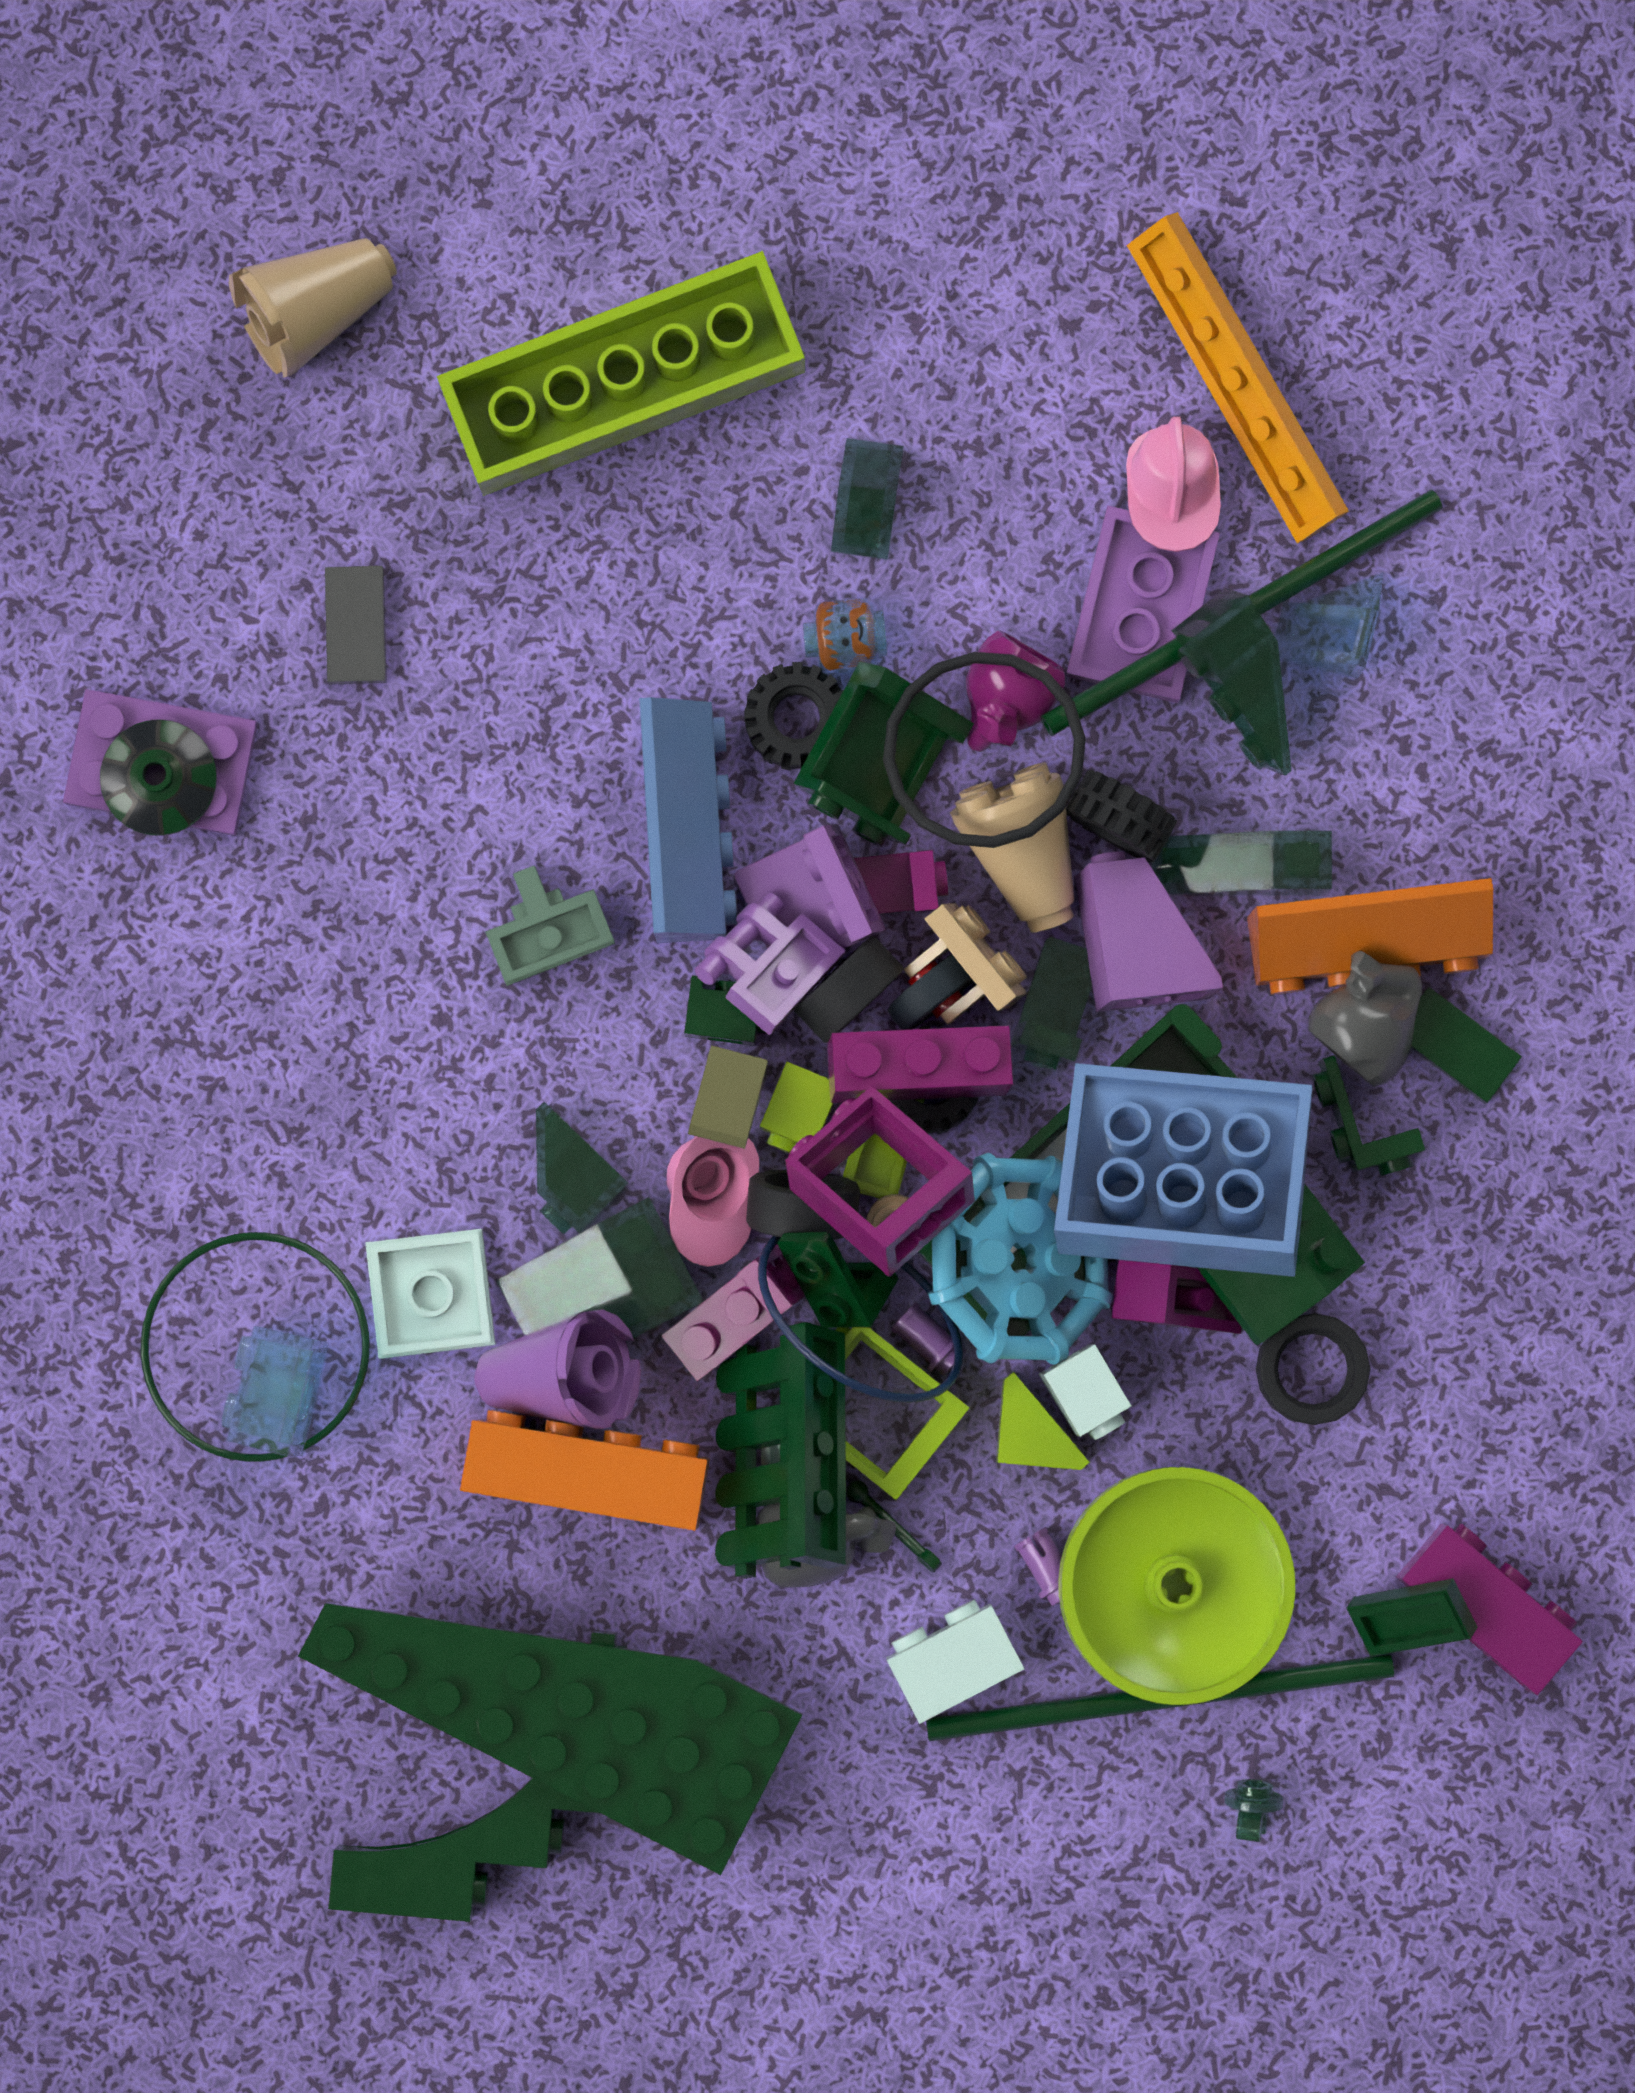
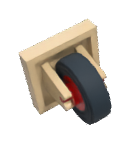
(938, 987)

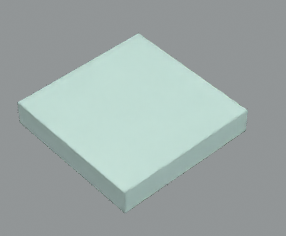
(430, 1293)

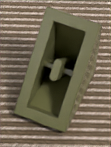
(728, 1097)

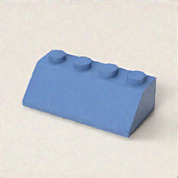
(684, 820)

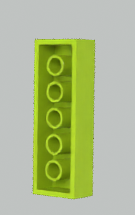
(622, 373)

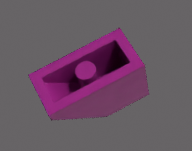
(1169, 1297)

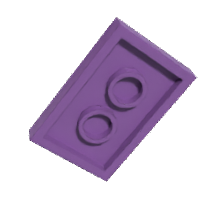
(1135, 603)
(108, 715)

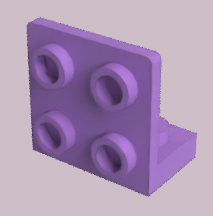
(818, 881)

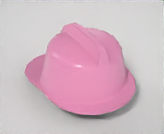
(1173, 486)
(710, 1199)

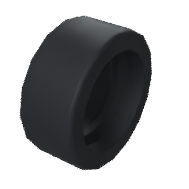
(849, 989)
(777, 1210)
(1357, 1370)

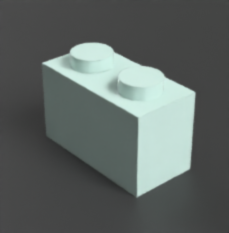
(1086, 1393)
(953, 1661)

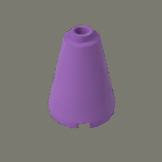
(565, 1372)

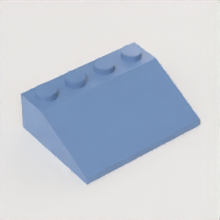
(1184, 1169)

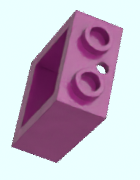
(919, 1217)

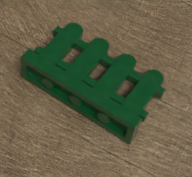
(812, 1455)

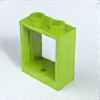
(927, 1439)

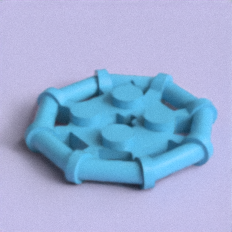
(1028, 1291)

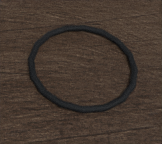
(1013, 835)

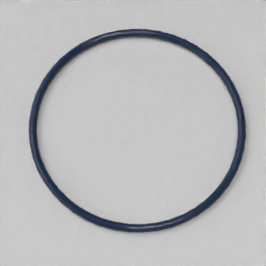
(839, 1376)

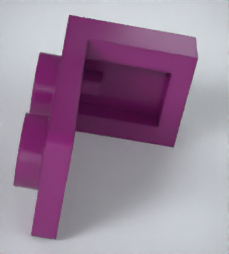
(904, 880)

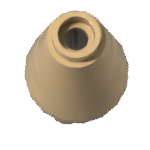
(1031, 871)

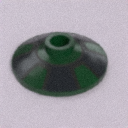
(179, 798)

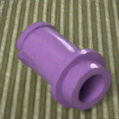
(927, 1338)
(1044, 1568)

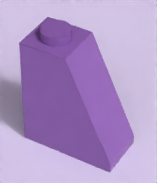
(1138, 938)

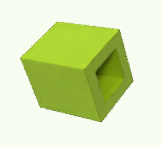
(796, 1107)

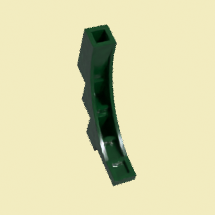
(441, 1873)

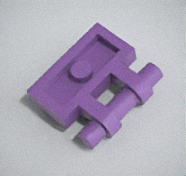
(782, 975)

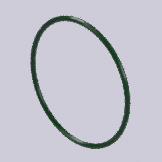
(144, 1350)

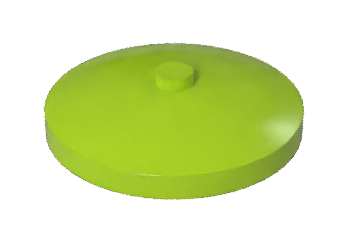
(1176, 1585)

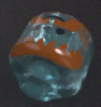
(845, 634)

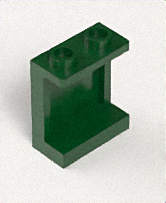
(847, 763)

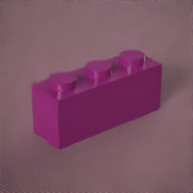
(921, 1063)
(1512, 1626)

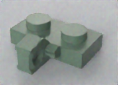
(547, 930)

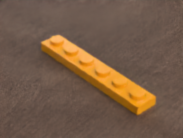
(1237, 377)

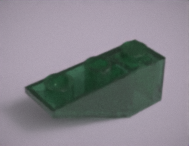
(1241, 665)

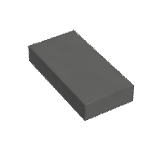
(355, 625)

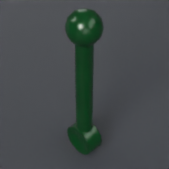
(858, 1493)

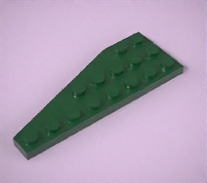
(612, 1727)

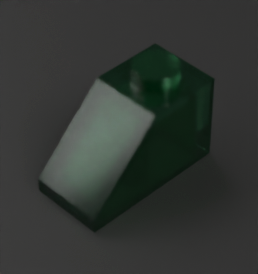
(572, 1175)

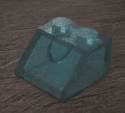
(275, 1391)

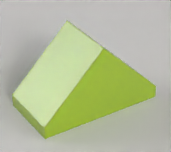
(1029, 1432)

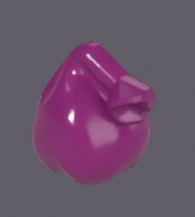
(1004, 697)

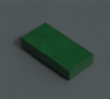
(1461, 1047)
(1412, 1617)

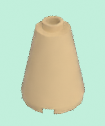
(310, 299)

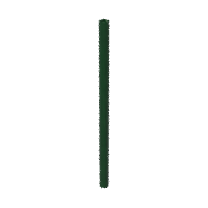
(1263, 599)
(1123, 1703)

